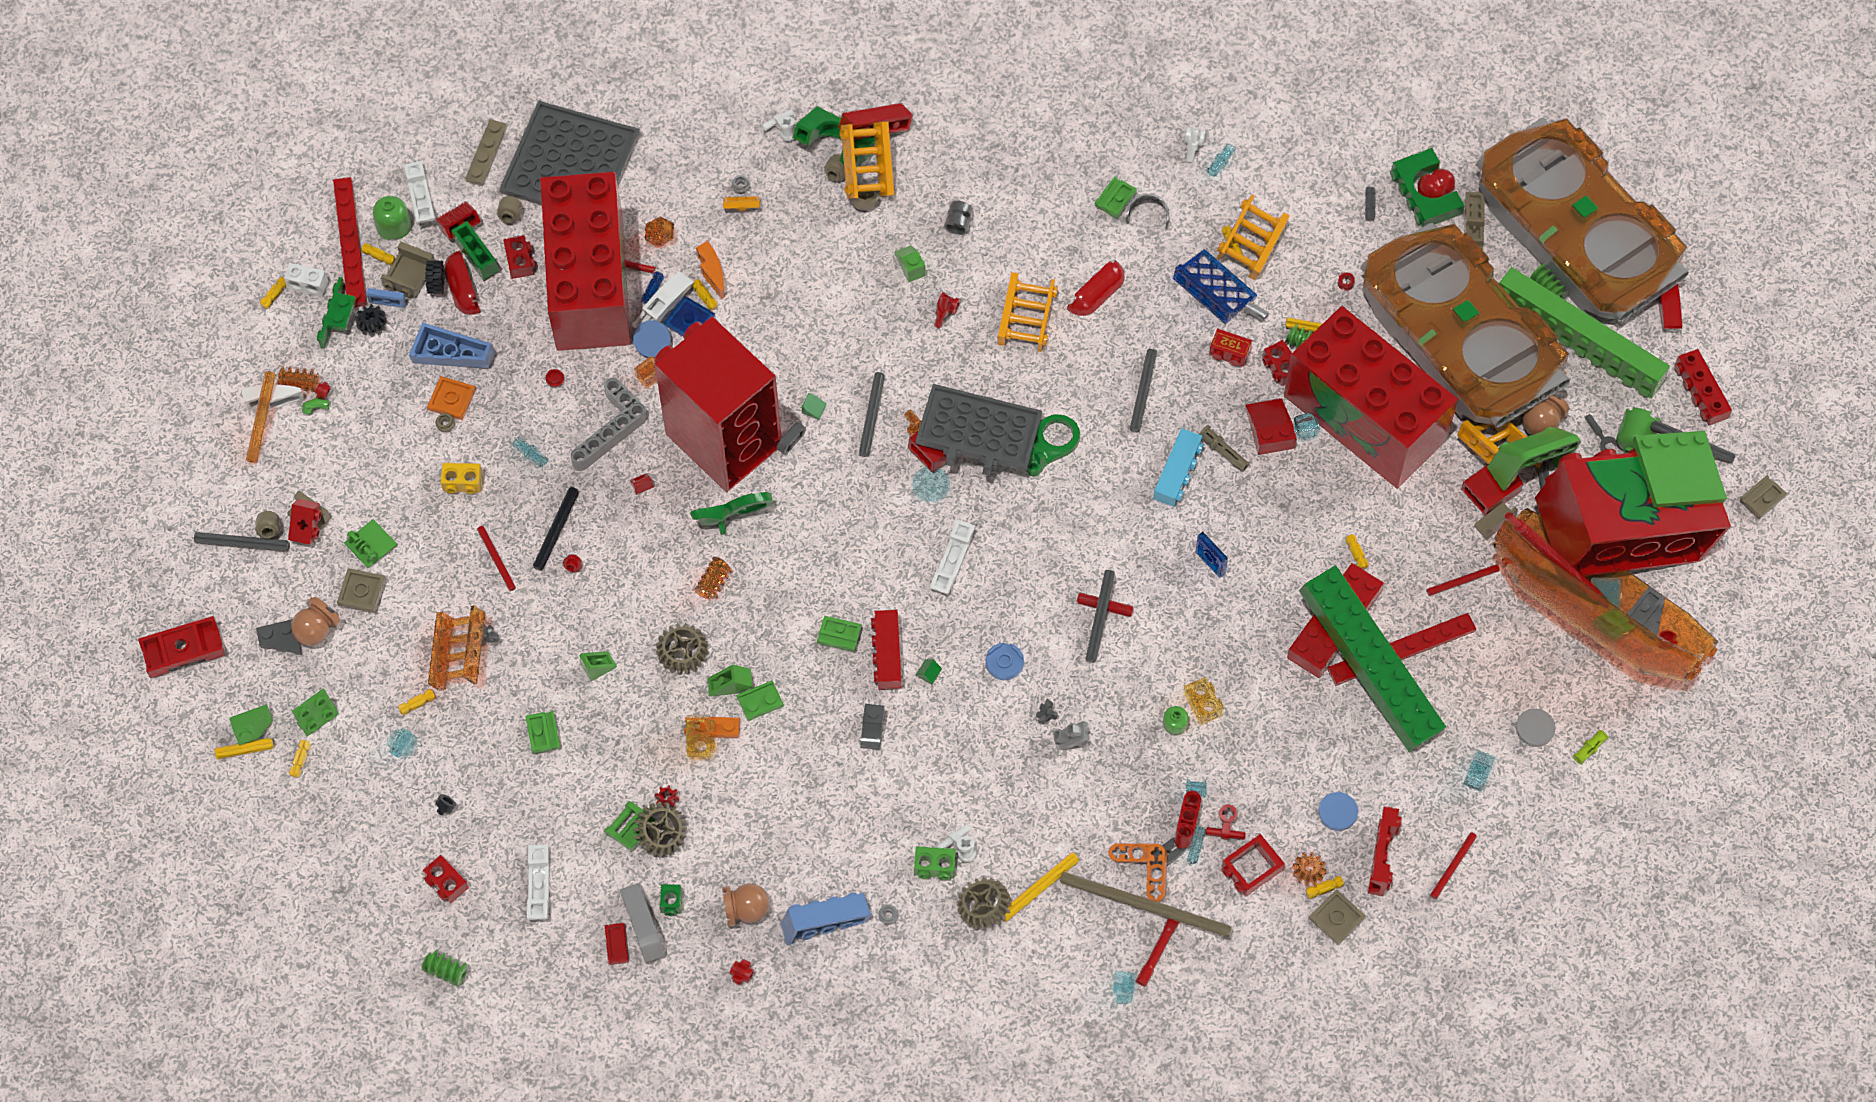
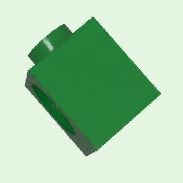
(670, 891)

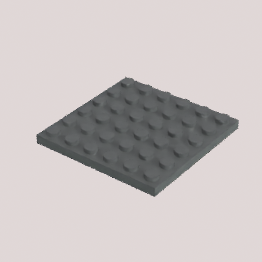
(565, 144)

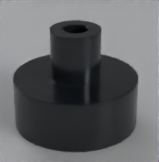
(445, 804)

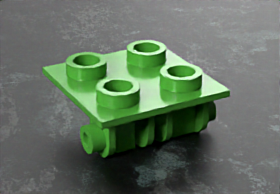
(370, 543)
(315, 712)

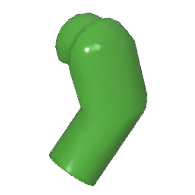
(315, 403)

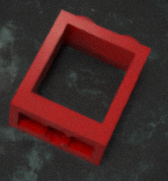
(1267, 852)

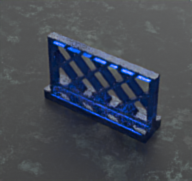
(1205, 294)

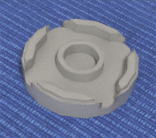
(1535, 727)

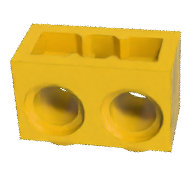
(462, 473)

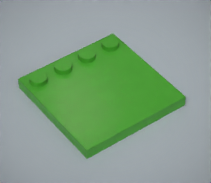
(1679, 469)

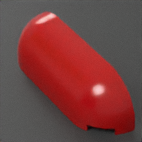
(460, 284)
(1098, 289)

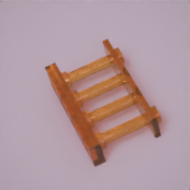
(442, 645)

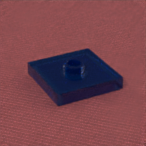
(686, 314)
(1211, 554)

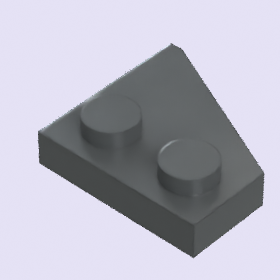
(1648, 610)
(278, 637)

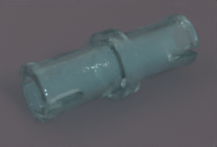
(1221, 160)
(530, 451)

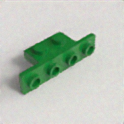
(338, 313)

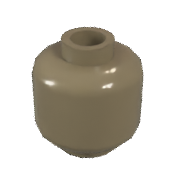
(834, 168)
(509, 209)
(267, 524)

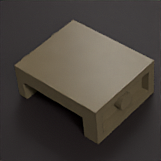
(407, 270)

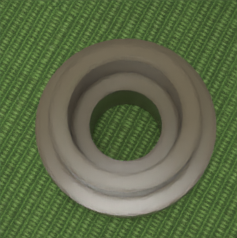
(444, 418)

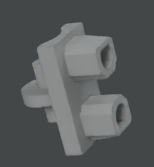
(1072, 735)

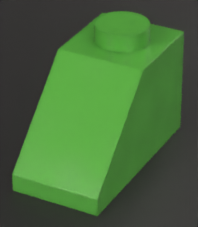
(910, 263)
(730, 681)
(251, 724)

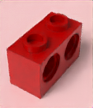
(518, 257)
(1277, 364)
(448, 877)

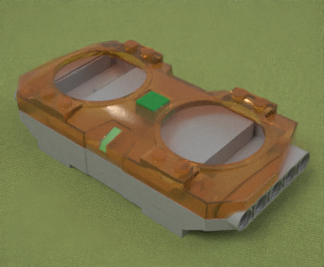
(1579, 221)
(1462, 326)

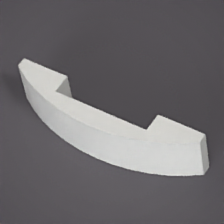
(419, 192)
(953, 557)
(538, 882)

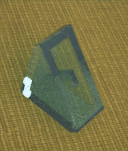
(1610, 588)

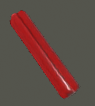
(1113, 606)

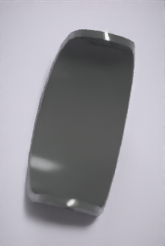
(1148, 197)

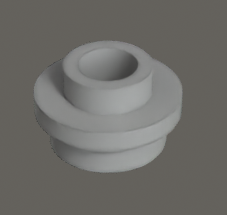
(740, 180)
(885, 909)

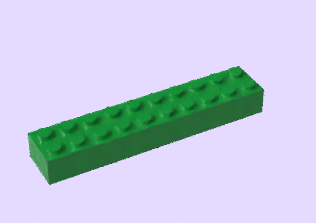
(1372, 658)

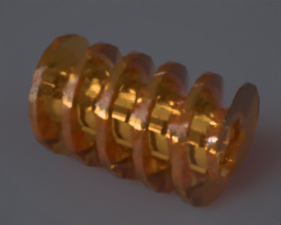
(297, 379)
(712, 578)

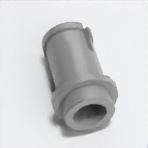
(1255, 311)

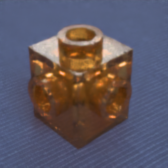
(659, 231)

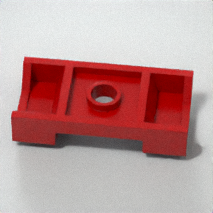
(201, 642)
(1380, 872)

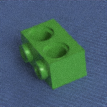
(935, 857)

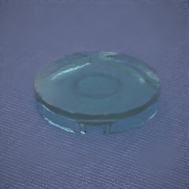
(933, 489)

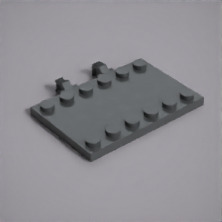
(978, 428)

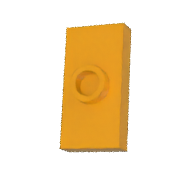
(741, 203)

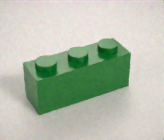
(475, 250)

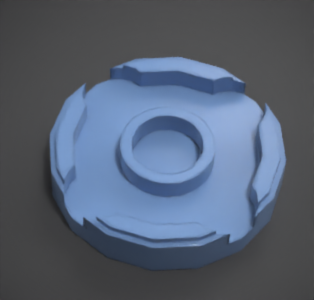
(651, 337)
(1003, 667)
(1338, 811)

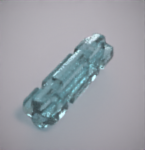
(1196, 845)

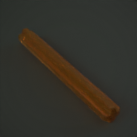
(260, 417)

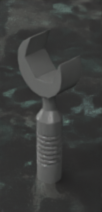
(1598, 431)

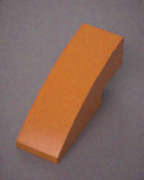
(711, 267)

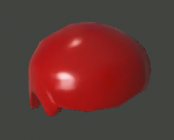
(1447, 178)
(1430, 186)

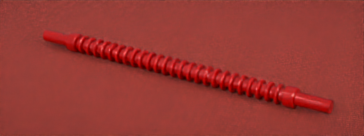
(1546, 550)

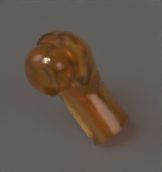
(914, 421)

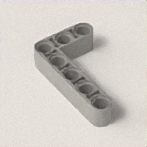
(612, 427)

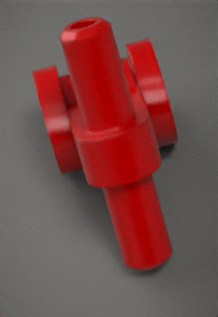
(944, 306)
(1225, 832)

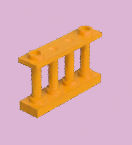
(883, 155)
(1262, 251)
(1013, 301)
(1485, 446)

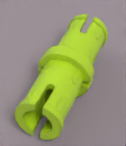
(1590, 747)

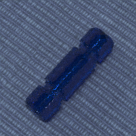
(652, 286)

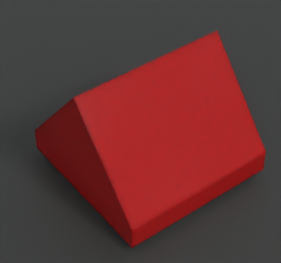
(641, 483)

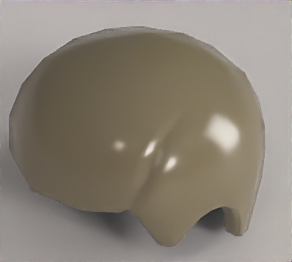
(865, 200)

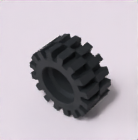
(435, 277)

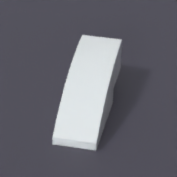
(281, 396)

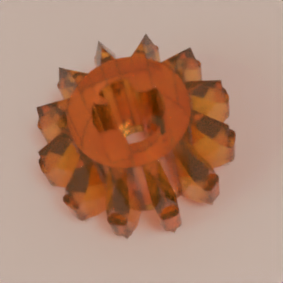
(1309, 861)

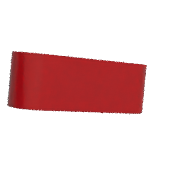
(1184, 826)

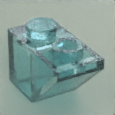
(1479, 770)

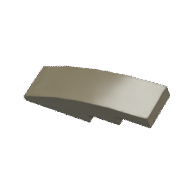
(1474, 217)

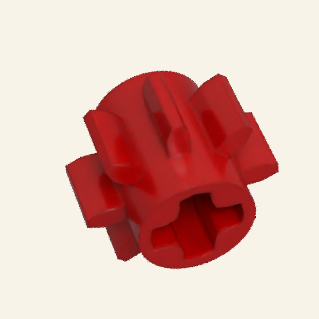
(664, 792)
(741, 972)

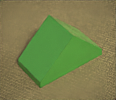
(597, 664)

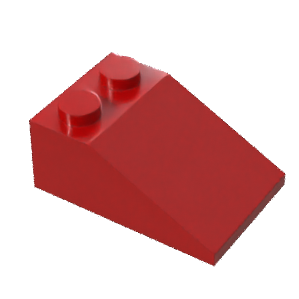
(1271, 426)

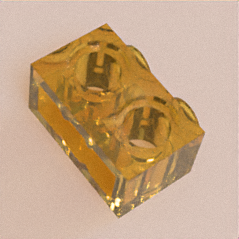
(1199, 702)
(694, 735)

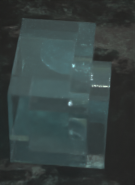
(1124, 987)

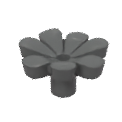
(489, 636)
(1046, 712)

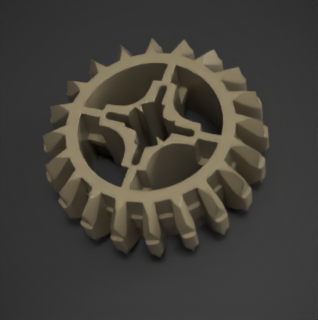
(669, 657)
(665, 813)
(983, 892)

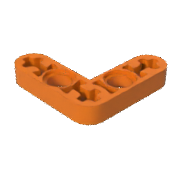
(1147, 857)

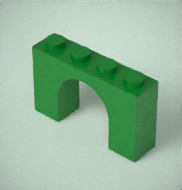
(823, 123)
(1425, 209)

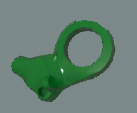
(1046, 453)
(739, 506)

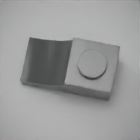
(872, 726)

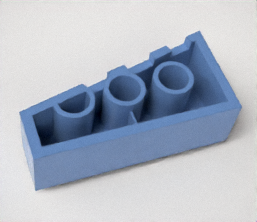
(449, 348)
(824, 916)

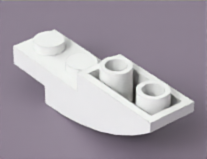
(664, 299)

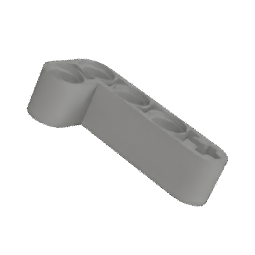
(642, 922)

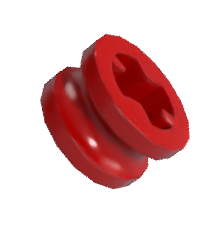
(1346, 287)

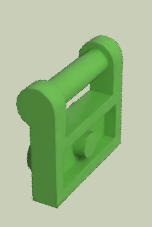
(627, 835)

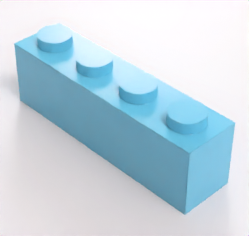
(1177, 467)

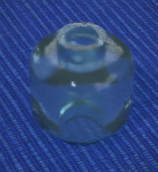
(1306, 426)
(401, 742)

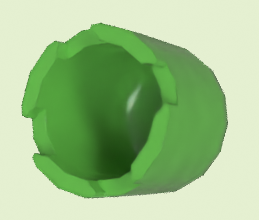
(391, 218)
(1633, 424)

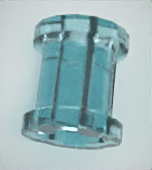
(1199, 787)

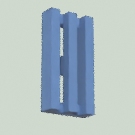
(385, 297)

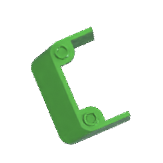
(1514, 456)

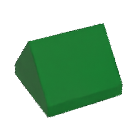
(929, 671)

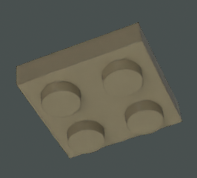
(361, 590)
(1337, 917)

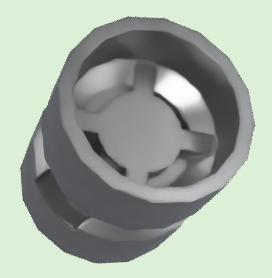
(958, 217)

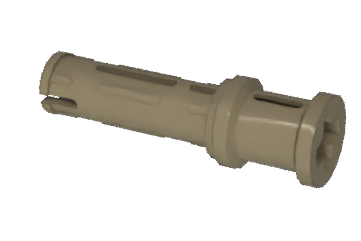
(1215, 444)

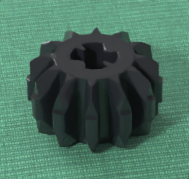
(371, 320)

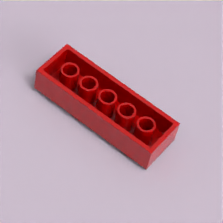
(1314, 647)

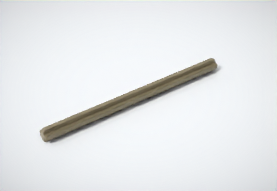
(1146, 904)

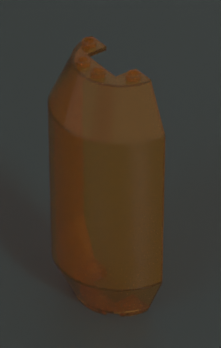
(1599, 617)

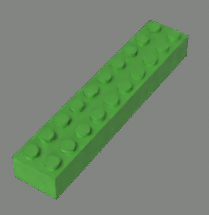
(1588, 336)

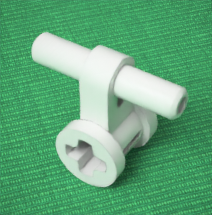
(784, 123)
(1193, 139)
(963, 843)

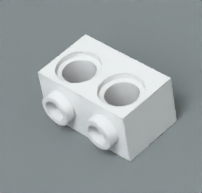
(306, 279)

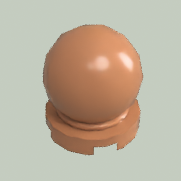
(1545, 415)
(312, 624)
(746, 903)

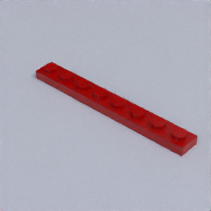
(349, 240)
(1414, 644)

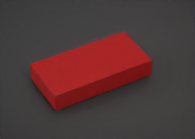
(616, 943)

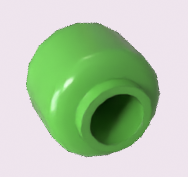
(1175, 720)

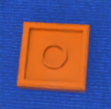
(451, 397)

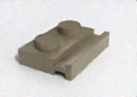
(1763, 497)

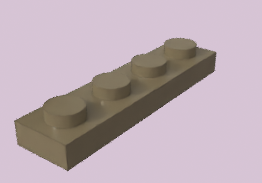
(486, 152)

